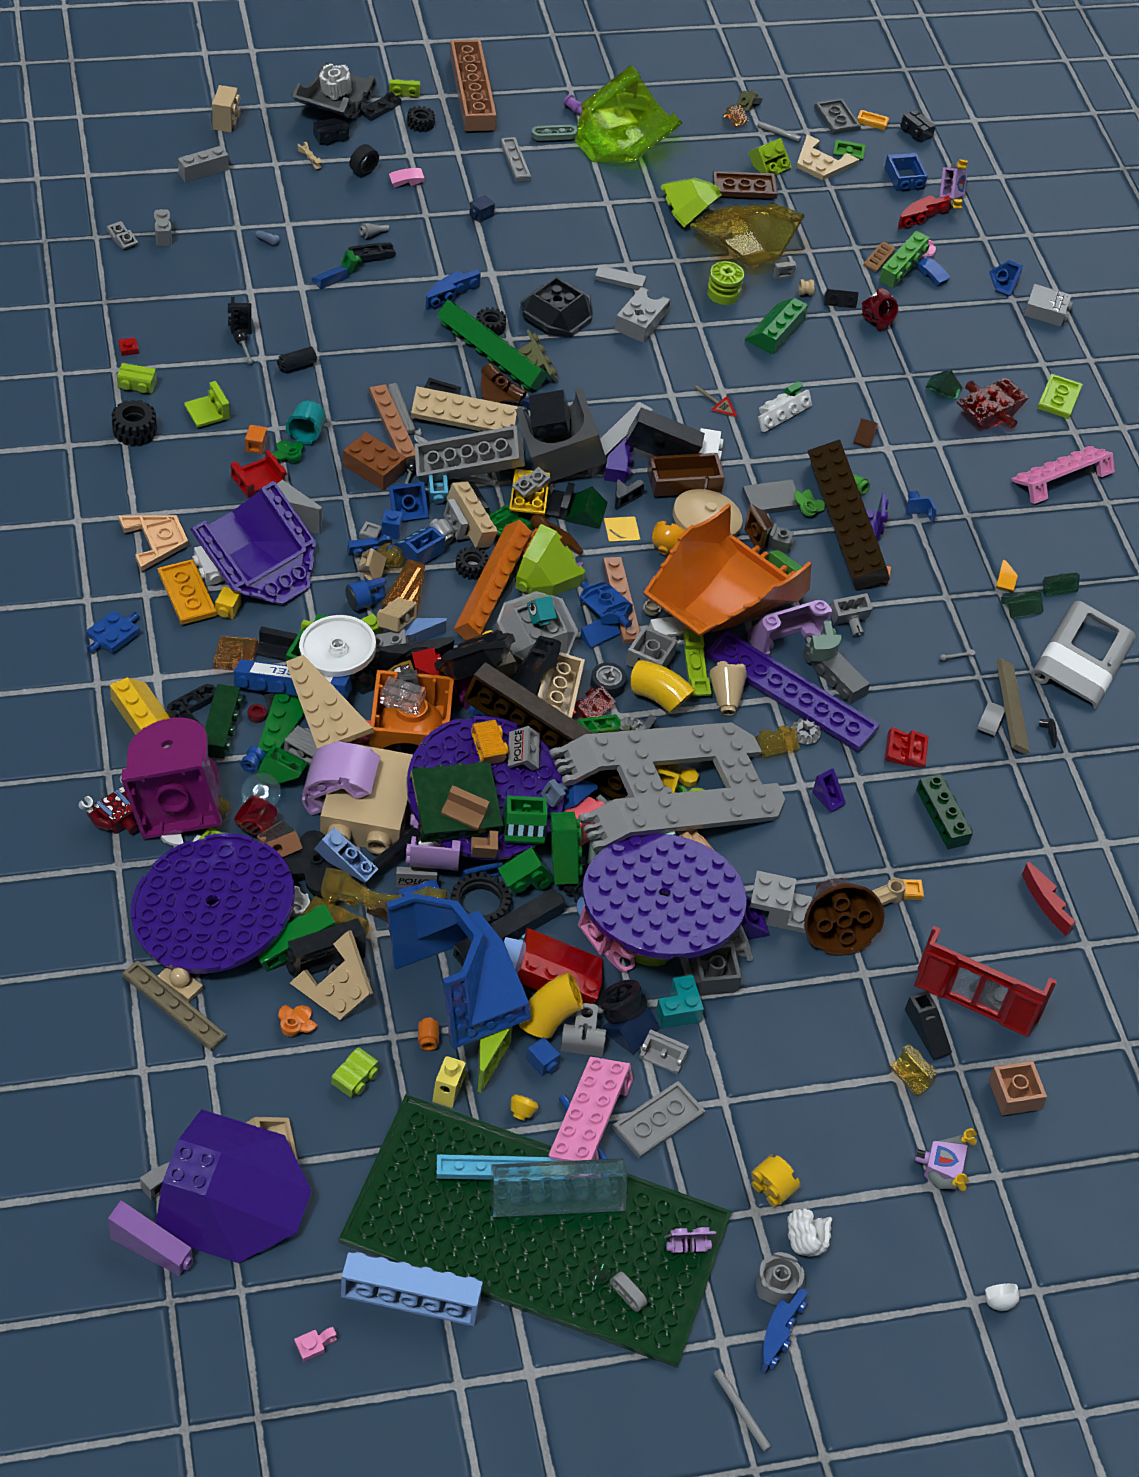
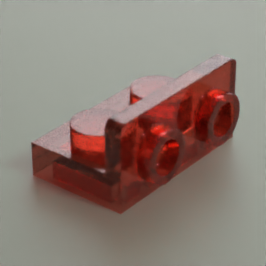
(595, 703)

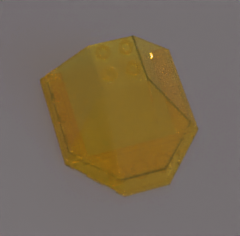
(750, 233)

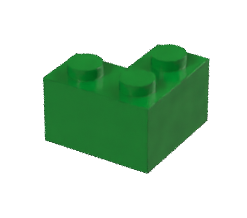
(526, 870)

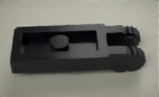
(380, 106)
(374, 251)

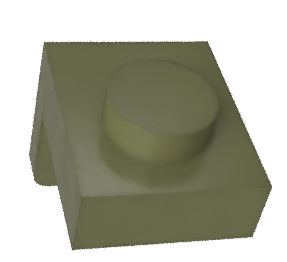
(748, 98)

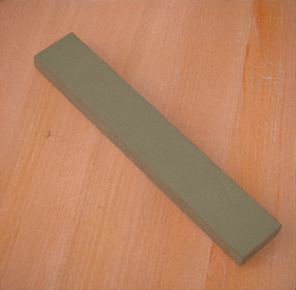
(1012, 706)
(174, 1006)

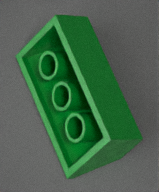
(778, 325)

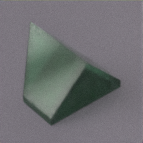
(946, 384)

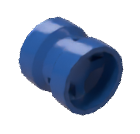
(253, 759)

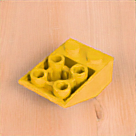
(531, 504)

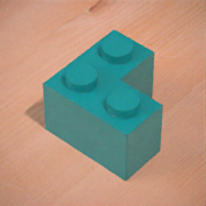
(682, 1006)

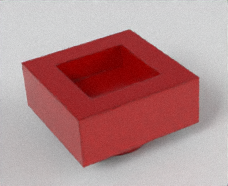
(128, 346)

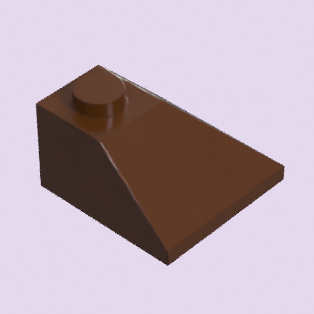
(758, 527)

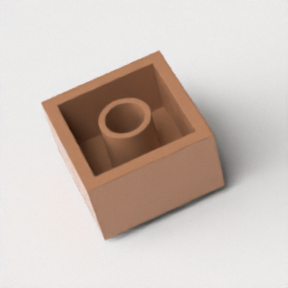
(1017, 1088)

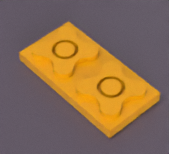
(187, 592)

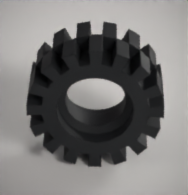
(420, 119)
(494, 316)
(471, 555)

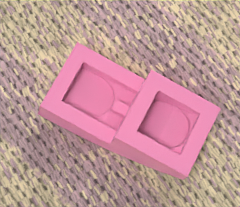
(403, 176)

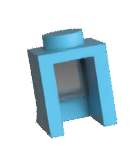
(438, 491)

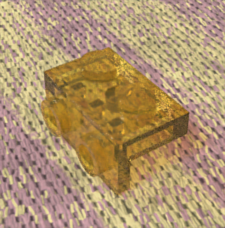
(778, 741)
(914, 1070)

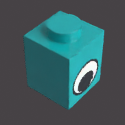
(541, 611)

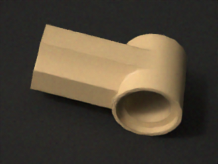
(888, 895)

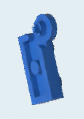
(357, 547)

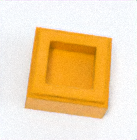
(913, 890)

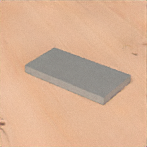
(658, 1119)

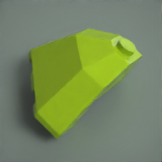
(690, 197)
(548, 565)

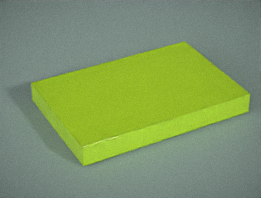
(1059, 396)

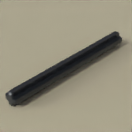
(390, 853)

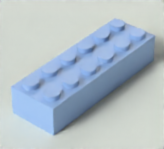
(411, 1288)

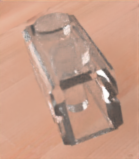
(402, 695)

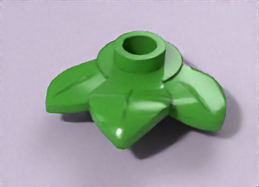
(807, 503)

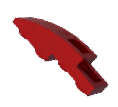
(923, 208)

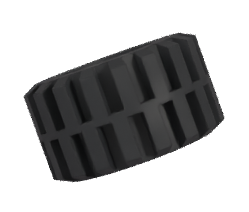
(134, 422)

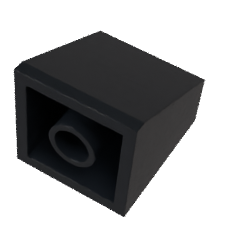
(549, 414)

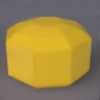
(688, 777)

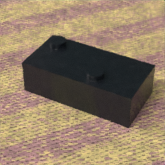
(662, 435)

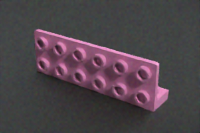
(1038, 476)
(591, 1109)

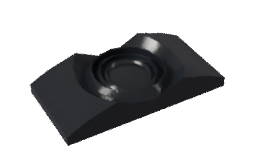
(395, 654)
(537, 662)

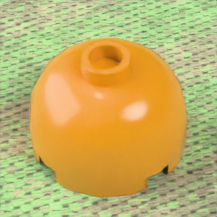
(665, 536)

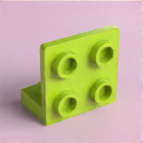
(209, 408)

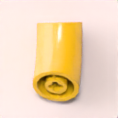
(660, 685)
(553, 1005)

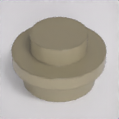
(651, 608)

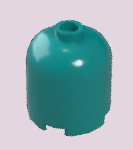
(306, 422)

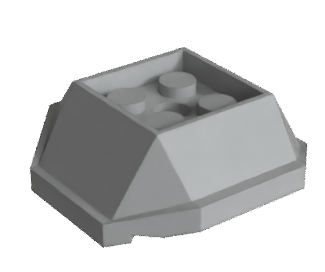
(515, 619)

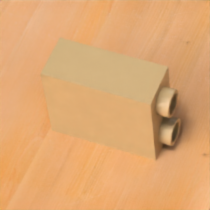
(376, 818)

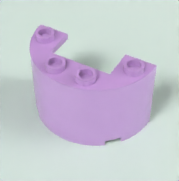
(339, 767)
(431, 856)

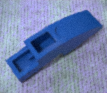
(450, 286)
(778, 1330)

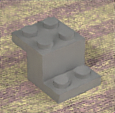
(777, 897)

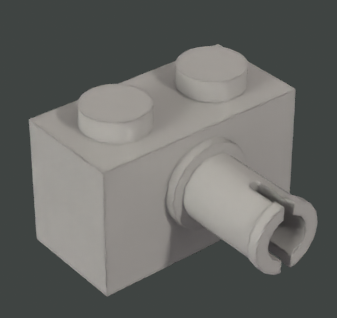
(851, 611)

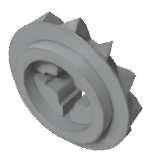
(630, 722)
(803, 736)

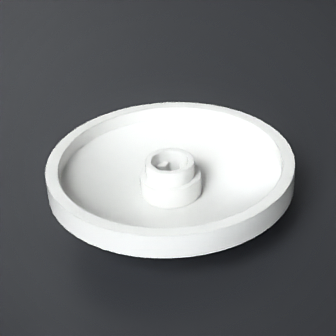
(338, 645)

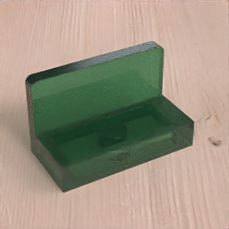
(1024, 603)

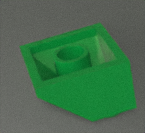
(282, 765)

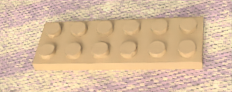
(461, 410)

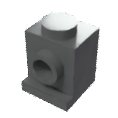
(781, 539)

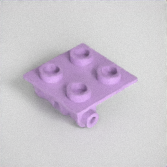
(699, 1234)

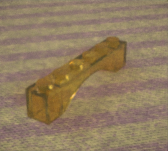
(341, 886)

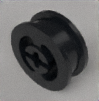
(622, 1001)

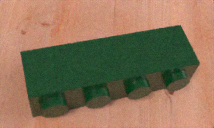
(221, 719)

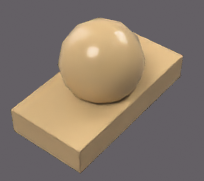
(181, 982)

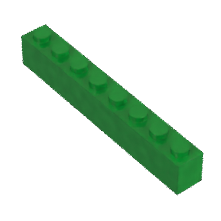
(492, 345)

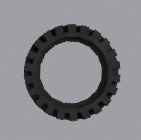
(486, 883)

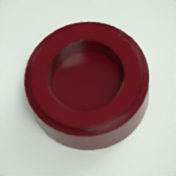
(257, 713)

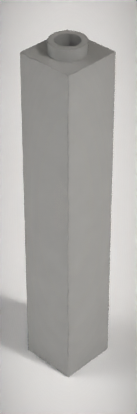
(616, 435)

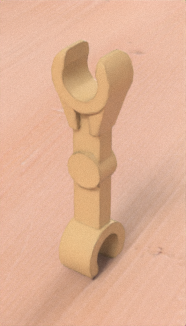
(305, 150)

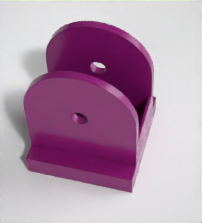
(175, 785)

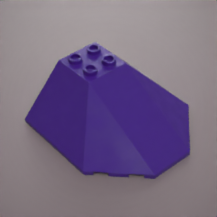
(261, 547)
(232, 1188)

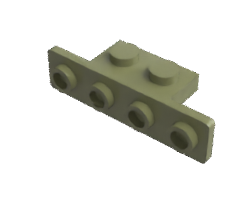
(535, 353)

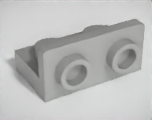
(456, 519)

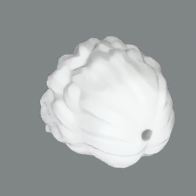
(807, 1235)

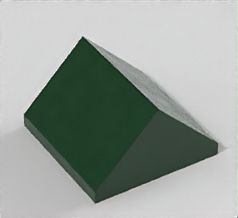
(587, 508)

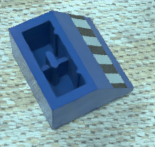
(422, 545)

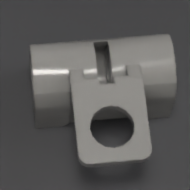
(584, 1036)

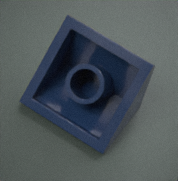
(633, 1032)

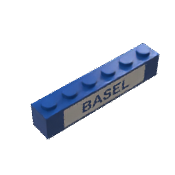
(277, 679)

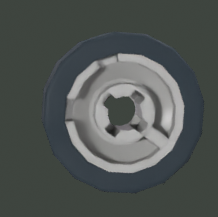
(610, 676)

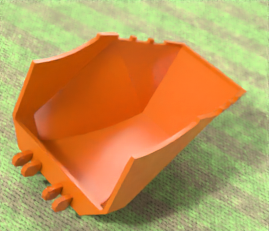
(719, 581)

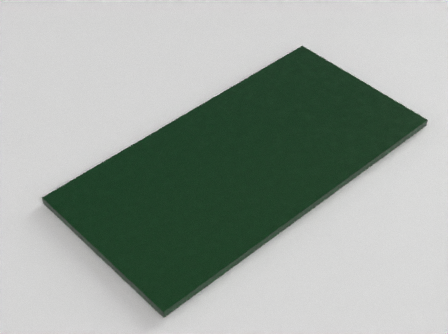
(534, 1259)

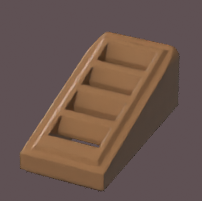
(879, 256)

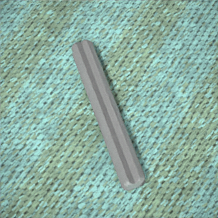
(401, 407)

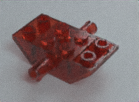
(993, 403)

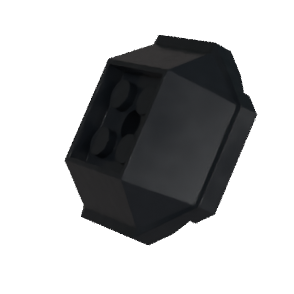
(558, 308)
(474, 652)

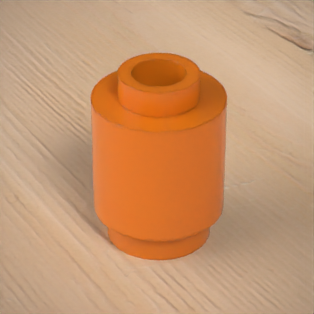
(428, 1034)

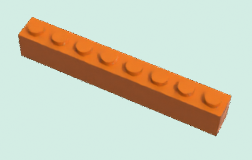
(492, 580)

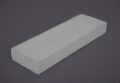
(620, 277)

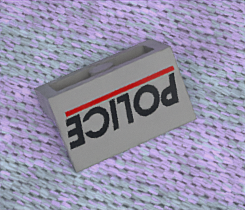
(524, 748)
(413, 876)

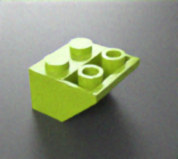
(770, 157)

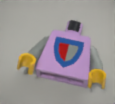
(954, 182)
(946, 1161)

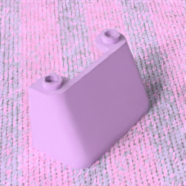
(803, 618)

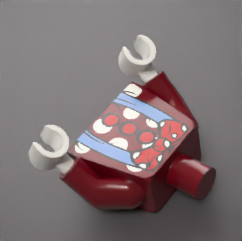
(111, 812)

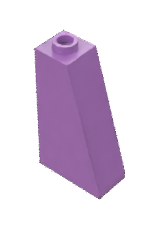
(148, 1239)

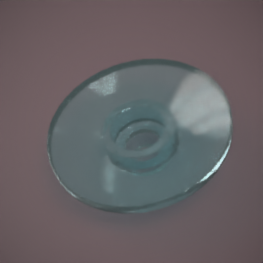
(259, 782)

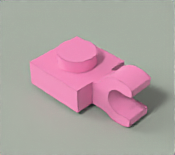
(311, 1344)

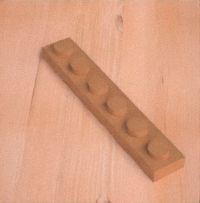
(392, 421)
(617, 579)

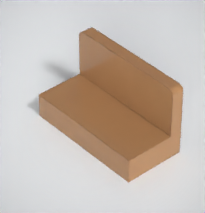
(465, 807)

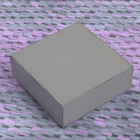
(370, 530)

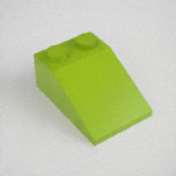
(490, 1052)

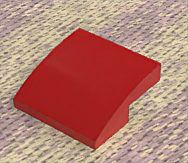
(906, 748)

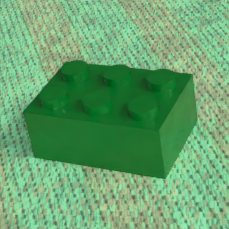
(566, 848)

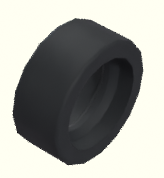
(359, 155)

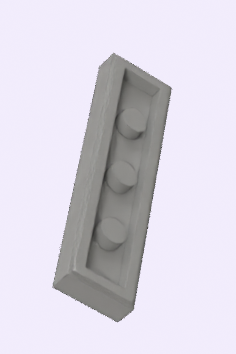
(515, 159)

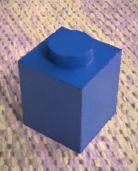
(392, 523)
(543, 1057)

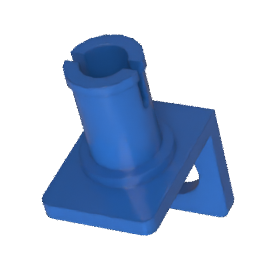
(920, 505)

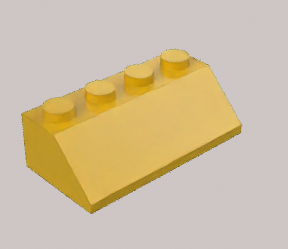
(136, 703)

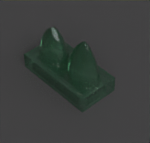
(1061, 584)

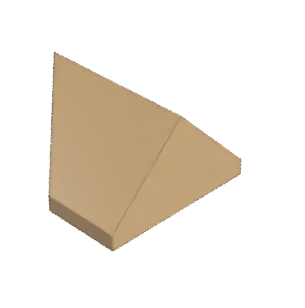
(372, 564)

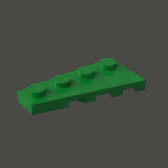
(281, 720)

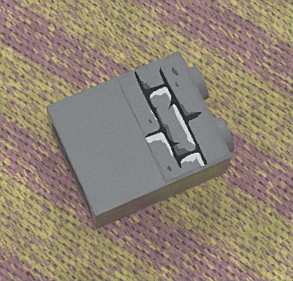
(1048, 305)

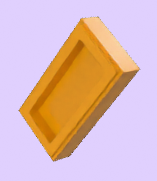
(872, 120)

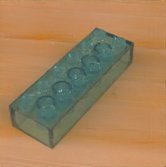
(558, 1187)

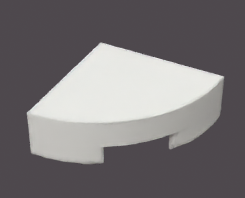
(172, 839)

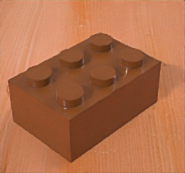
(374, 461)

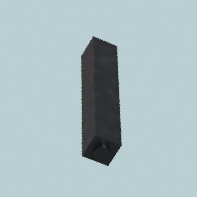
(514, 924)

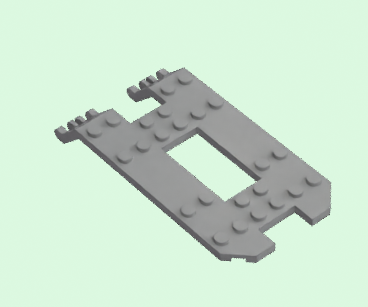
(650, 806)

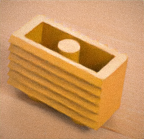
(489, 741)

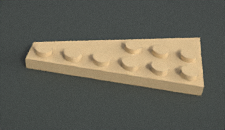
(325, 709)

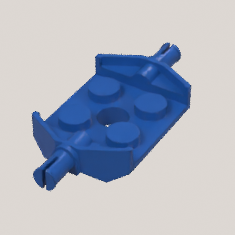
(607, 603)

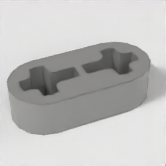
(628, 1291)

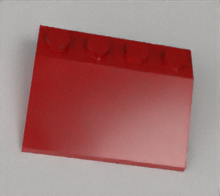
(547, 958)

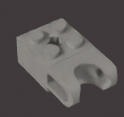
(641, 315)

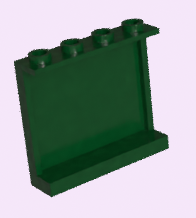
(431, 793)

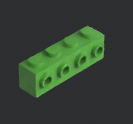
(904, 259)

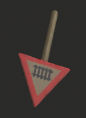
(723, 407)

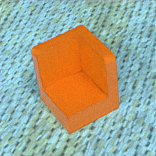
(256, 439)

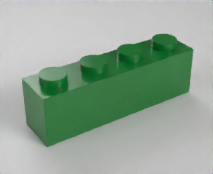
(313, 921)

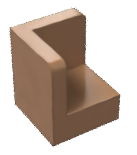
(485, 846)

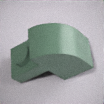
(826, 645)

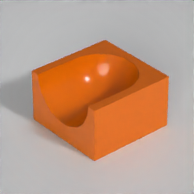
(396, 726)

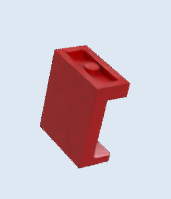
(257, 474)

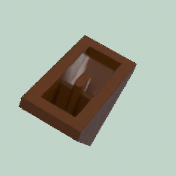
(865, 433)

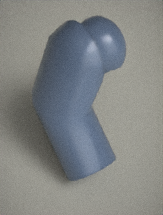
(267, 237)

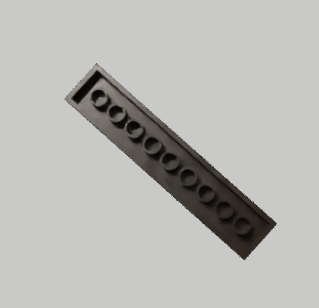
(848, 515)
(506, 699)

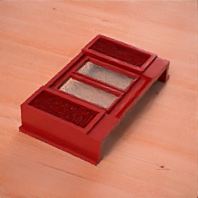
(981, 987)

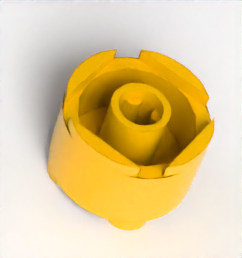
(775, 1180)

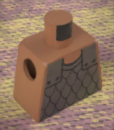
(281, 838)

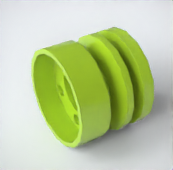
(725, 283)

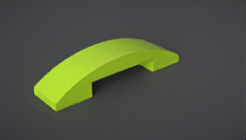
(696, 663)

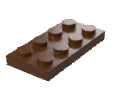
(745, 184)

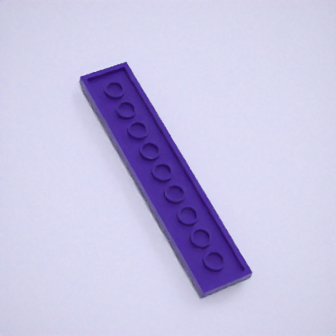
(795, 691)

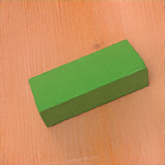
(854, 149)
(779, 559)

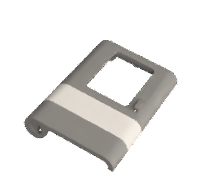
(1076, 668)

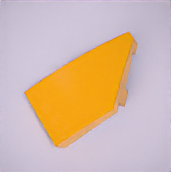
(1007, 578)

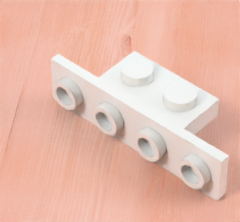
(782, 408)

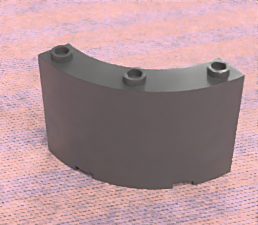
(347, 105)

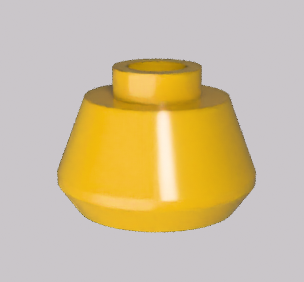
(523, 1107)

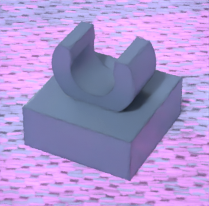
(554, 792)

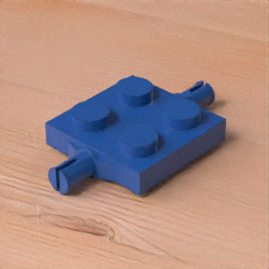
(112, 632)

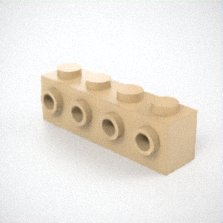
(480, 527)

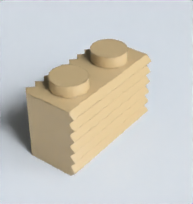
(397, 614)

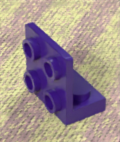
(878, 517)

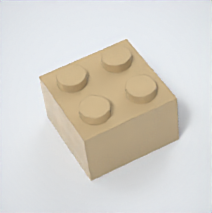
(225, 108)

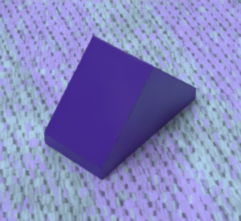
(828, 790)

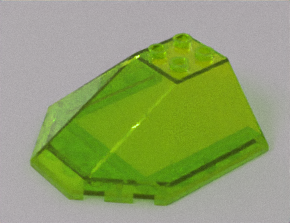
(622, 120)

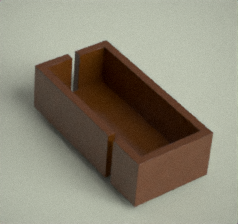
(683, 473)

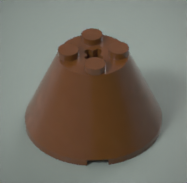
(843, 917)

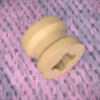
(806, 287)

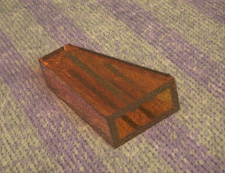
(408, 584)

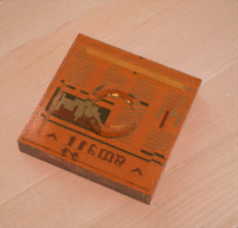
(232, 650)

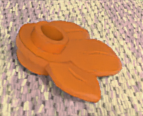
(296, 1020)

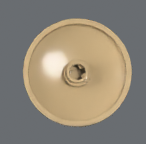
(700, 504)

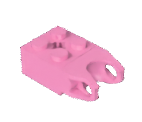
(611, 949)

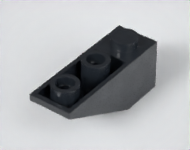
(928, 1024)

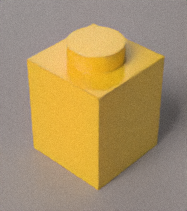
(228, 603)

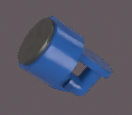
(359, 593)

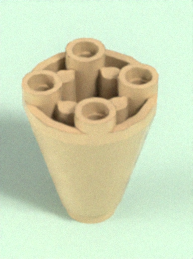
(728, 685)

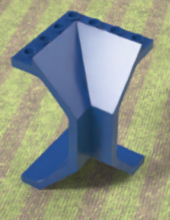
(487, 989)

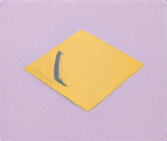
(622, 528)

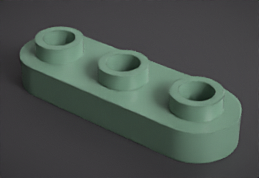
(554, 132)

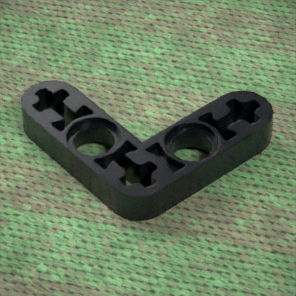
(186, 709)

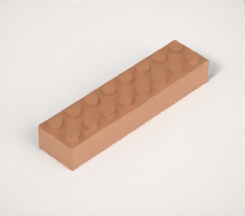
(472, 85)

